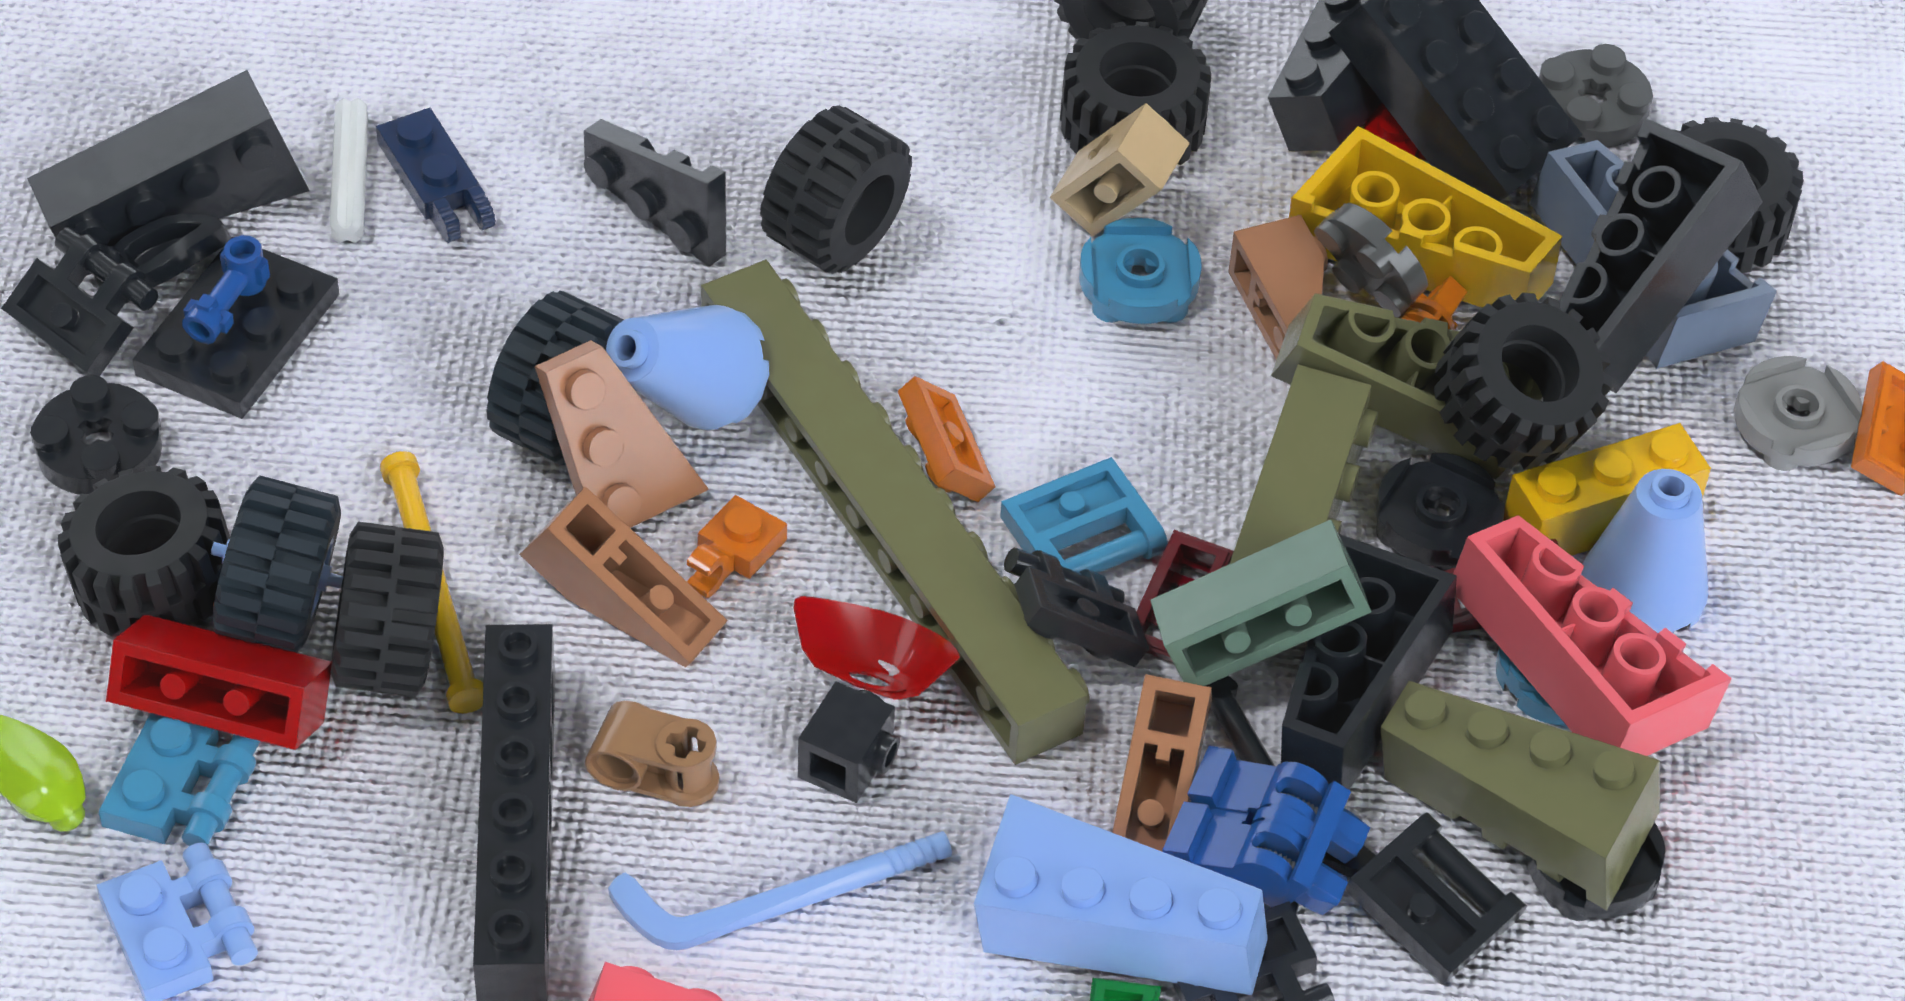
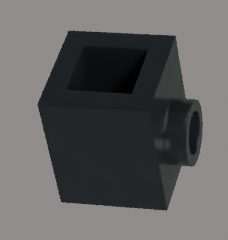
(847, 742)

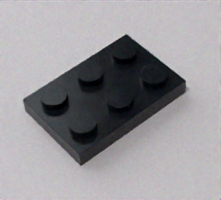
(260, 342)

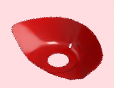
(853, 637)

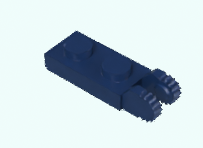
(434, 172)

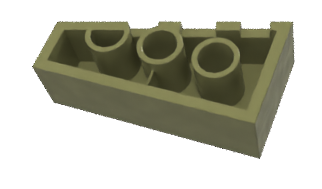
(1392, 357)
(1309, 459)
(1526, 784)

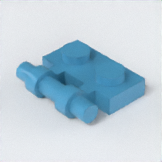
(161, 774)

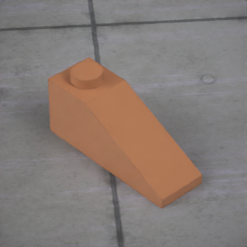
(1277, 273)
(621, 579)
(1161, 758)

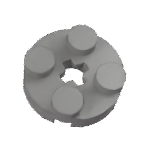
(1793, 439)

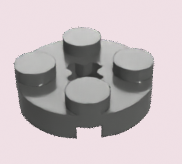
(1605, 74)
(1369, 261)

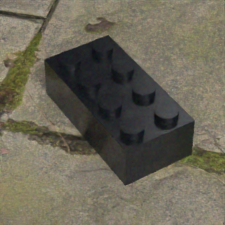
(1457, 89)

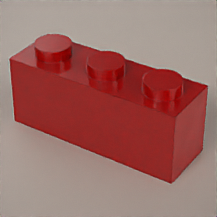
(219, 681)

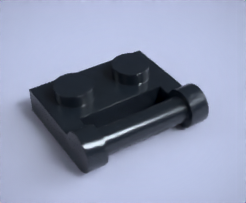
(1422, 909)

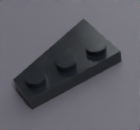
(660, 188)

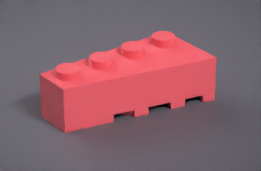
(1582, 643)

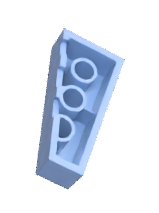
(1114, 905)

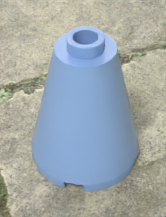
(694, 363)
(1656, 551)

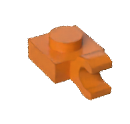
(734, 540)

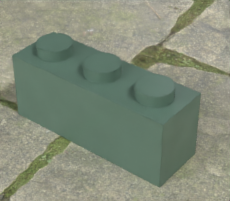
(1260, 605)

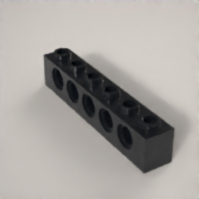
(515, 814)

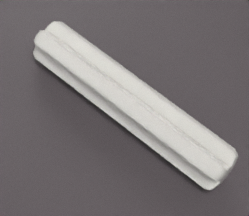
(349, 170)

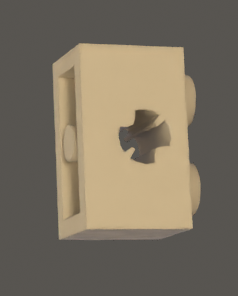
(1119, 170)

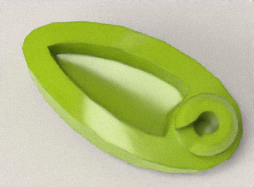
(40, 776)

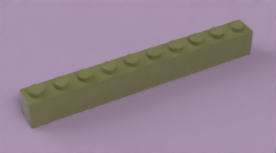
(905, 522)

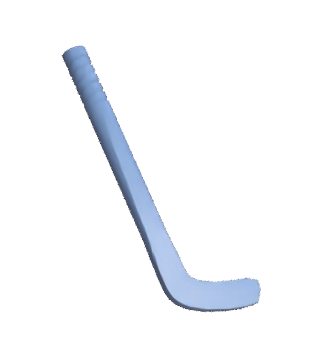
(692, 930)

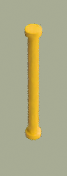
(465, 691)

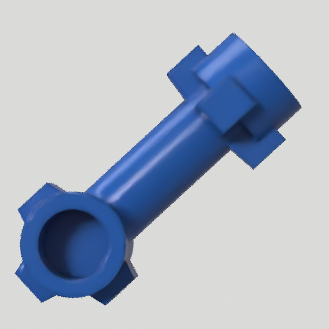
(243, 275)

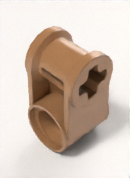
(647, 751)

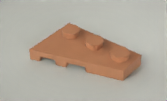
(613, 437)

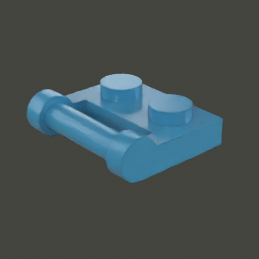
(1081, 508)

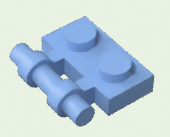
(157, 933)

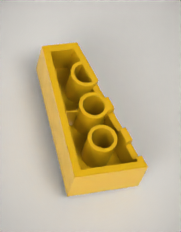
(1437, 217)

